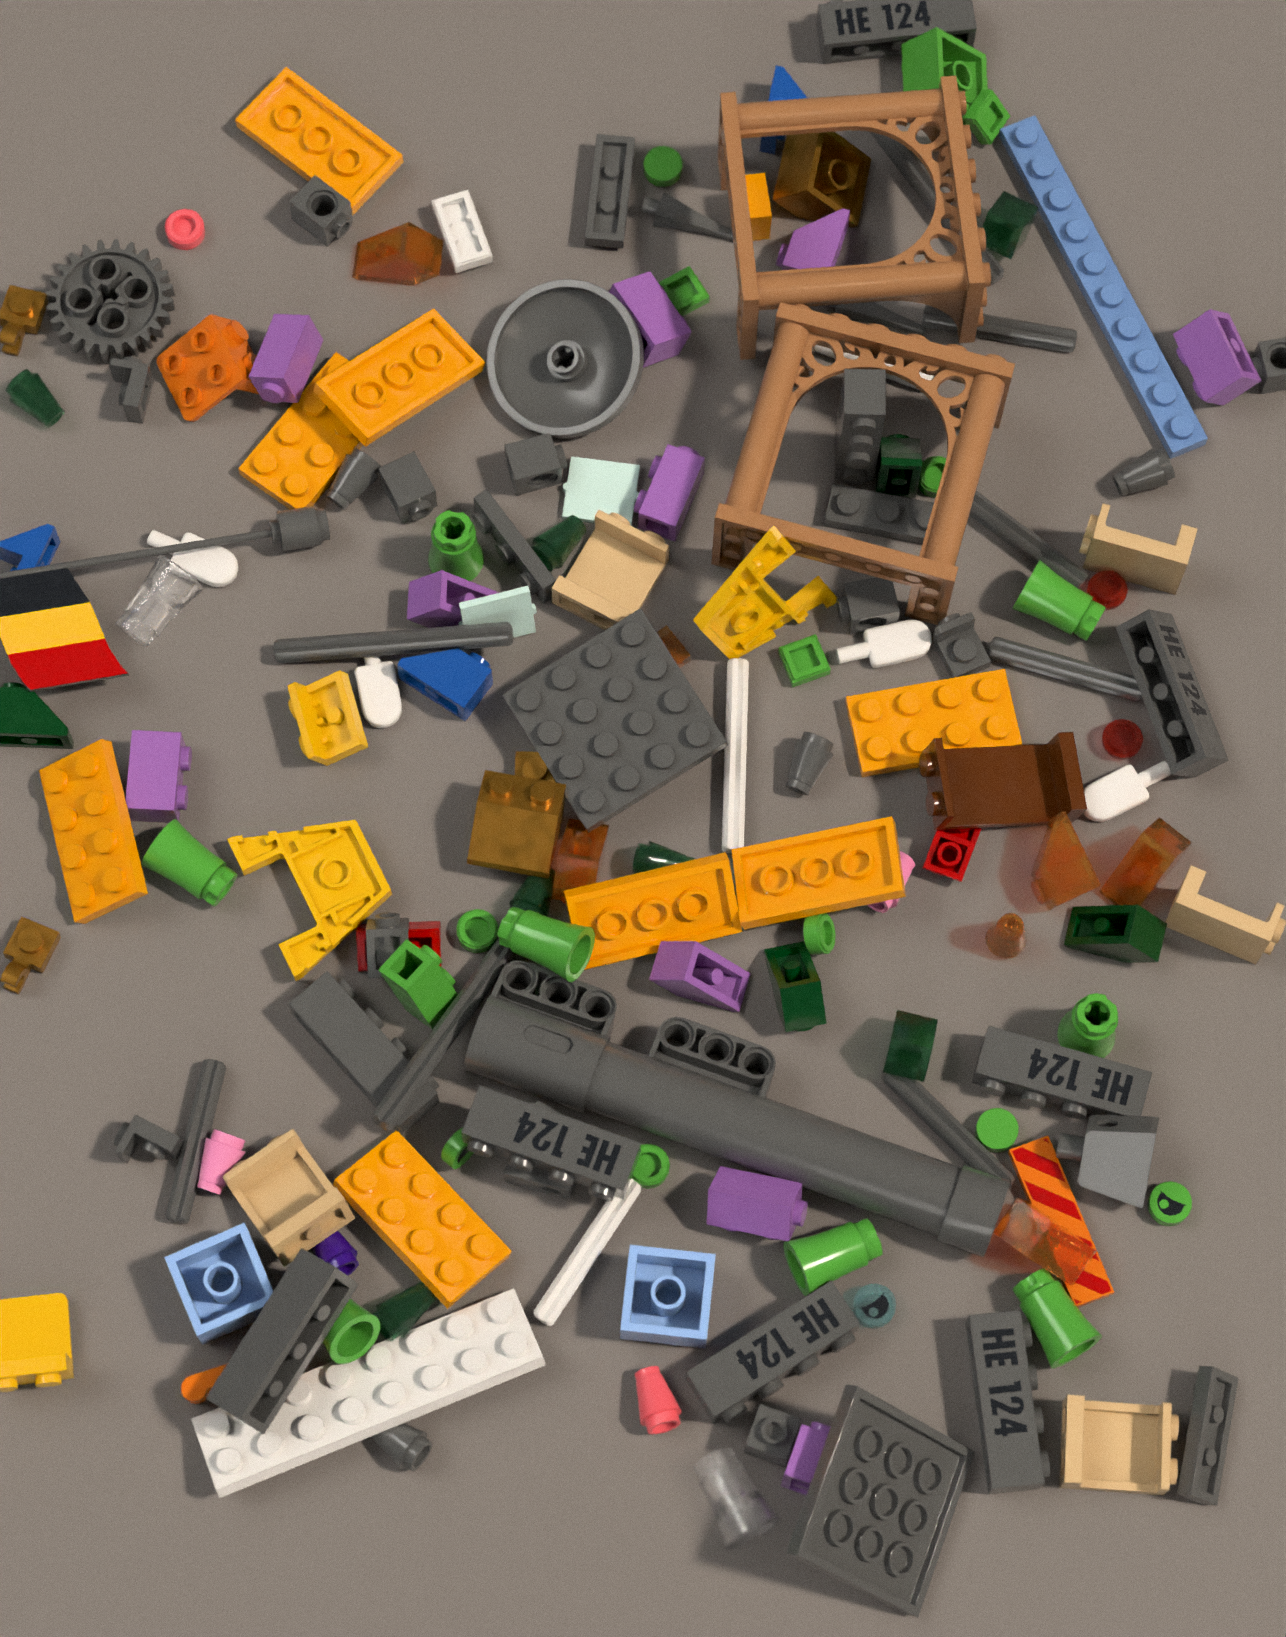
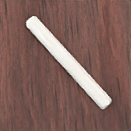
(735, 754)

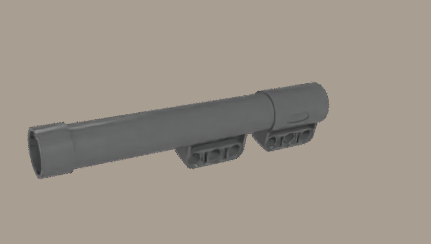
(715, 1105)

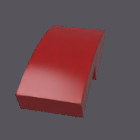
(951, 852)

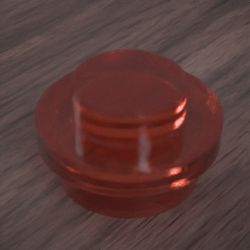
(1108, 589)
(1122, 739)

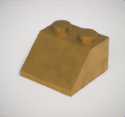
(821, 176)
(516, 824)

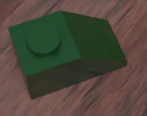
(899, 466)
(29, 721)
(1116, 932)
(795, 987)

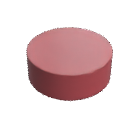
(185, 229)

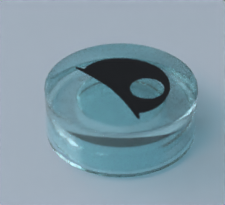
(874, 1306)

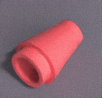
(656, 1402)

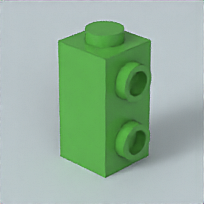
(419, 982)

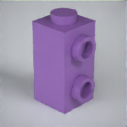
(286, 358)
(671, 491)
(755, 1204)

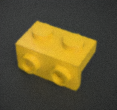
(327, 718)

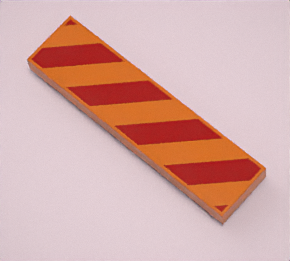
(1050, 1192)

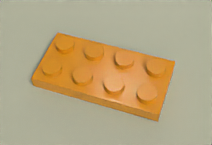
(318, 138)
(399, 377)
(302, 449)
(900, 722)
(93, 831)
(818, 873)
(656, 905)
(422, 1219)

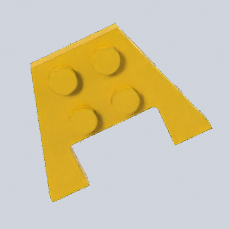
(749, 609)
(334, 877)

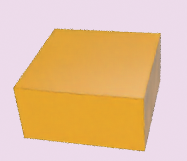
(759, 206)

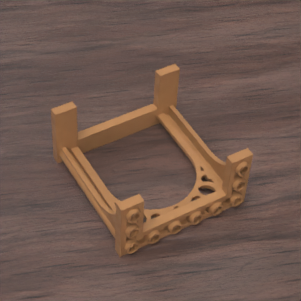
(947, 283)
(986, 383)

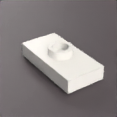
(462, 231)

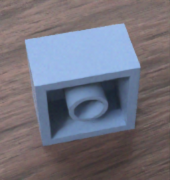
(221, 1282)
(667, 1296)

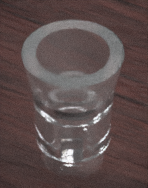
(158, 601)
(734, 1498)

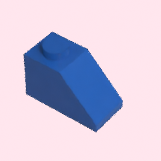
(449, 679)

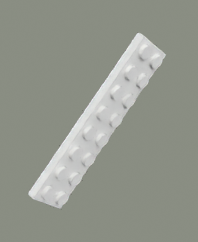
(374, 1393)

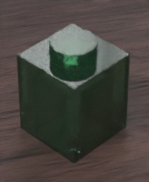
(1008, 224)
(910, 1045)

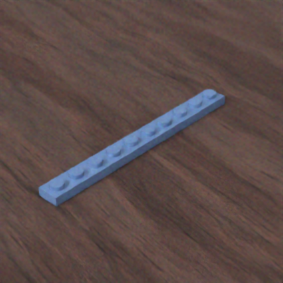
(1103, 287)

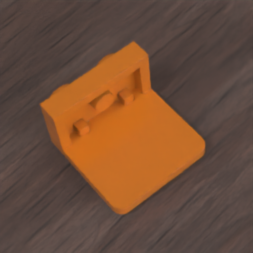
(207, 365)

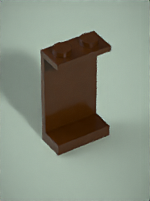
(1002, 784)

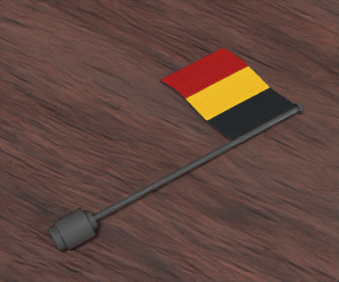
(52, 625)

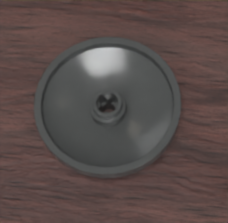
(537, 340)

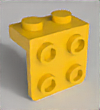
(35, 1341)

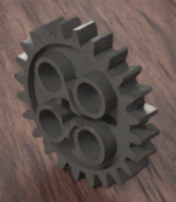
(82, 284)

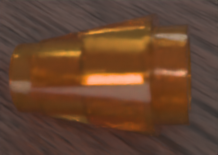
(1004, 943)

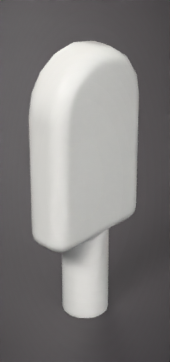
(209, 565)
(889, 644)
(378, 692)
(1121, 791)

